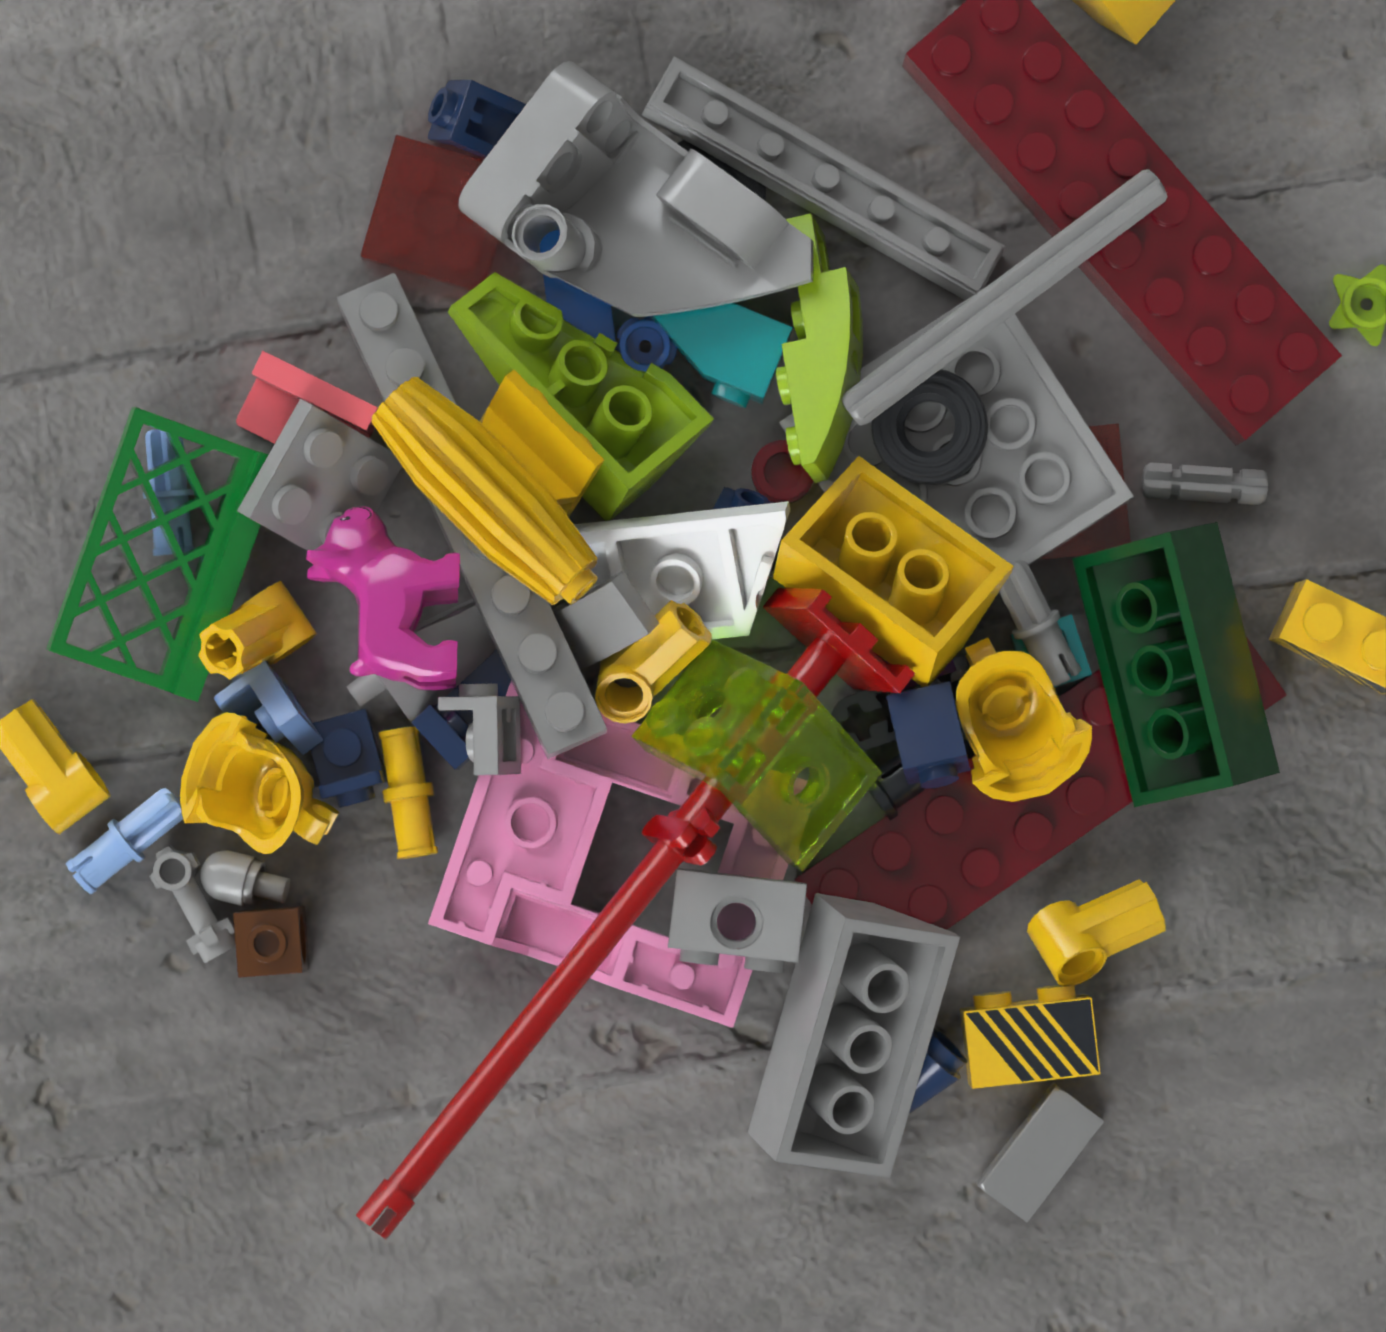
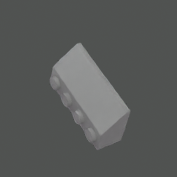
(852, 1037)

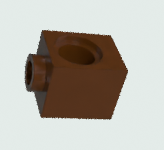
(271, 941)

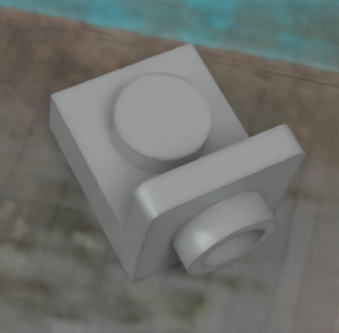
(495, 734)

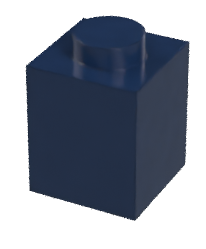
(929, 735)

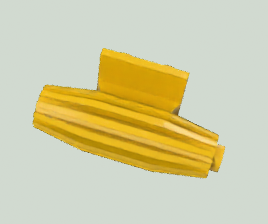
(501, 478)

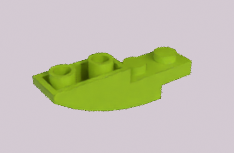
(822, 361)

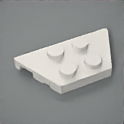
(698, 558)

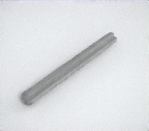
(1004, 297)

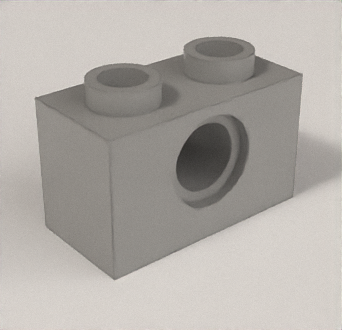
(776, 908)

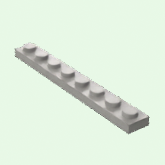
(514, 615)

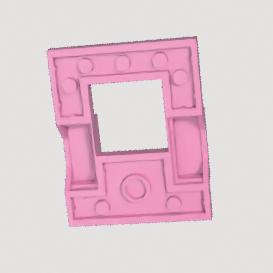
(527, 850)

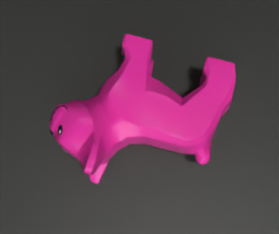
(390, 595)

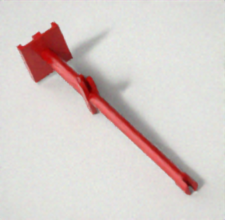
(678, 838)

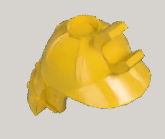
(1017, 725)
(251, 786)

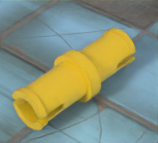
(408, 792)

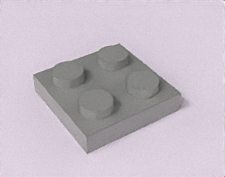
(316, 475)

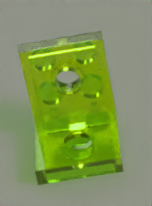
(758, 748)

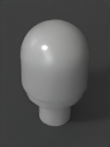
(241, 879)

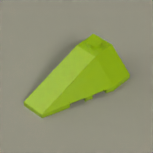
(628, 415)

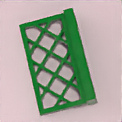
(216, 574)

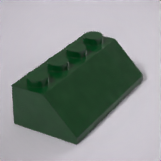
(1176, 665)

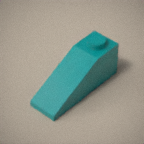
(729, 348)

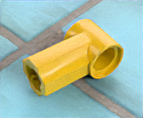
(258, 631)
(650, 663)
(58, 780)
(1081, 937)

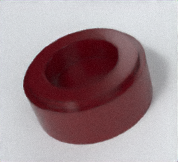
(777, 476)

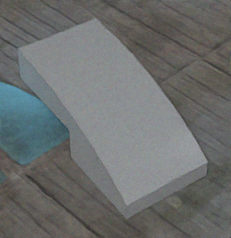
(604, 620)

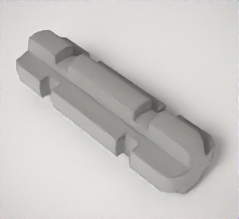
(1204, 483)

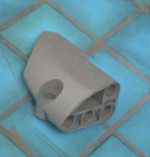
(631, 207)

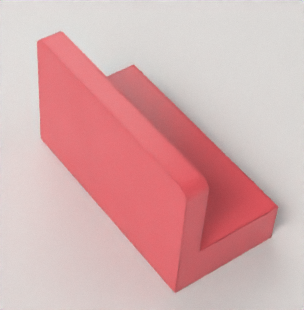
(281, 387)

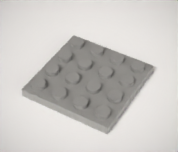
(1040, 463)

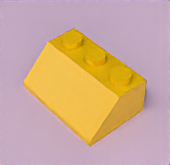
(893, 569)

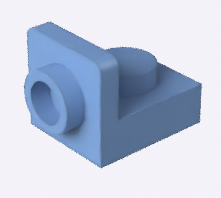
(269, 700)

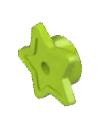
(1349, 312)

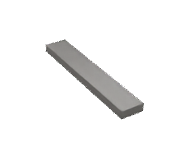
(823, 180)

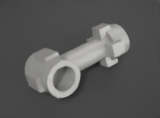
(176, 872)

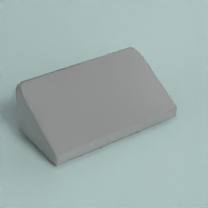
(1039, 1152)

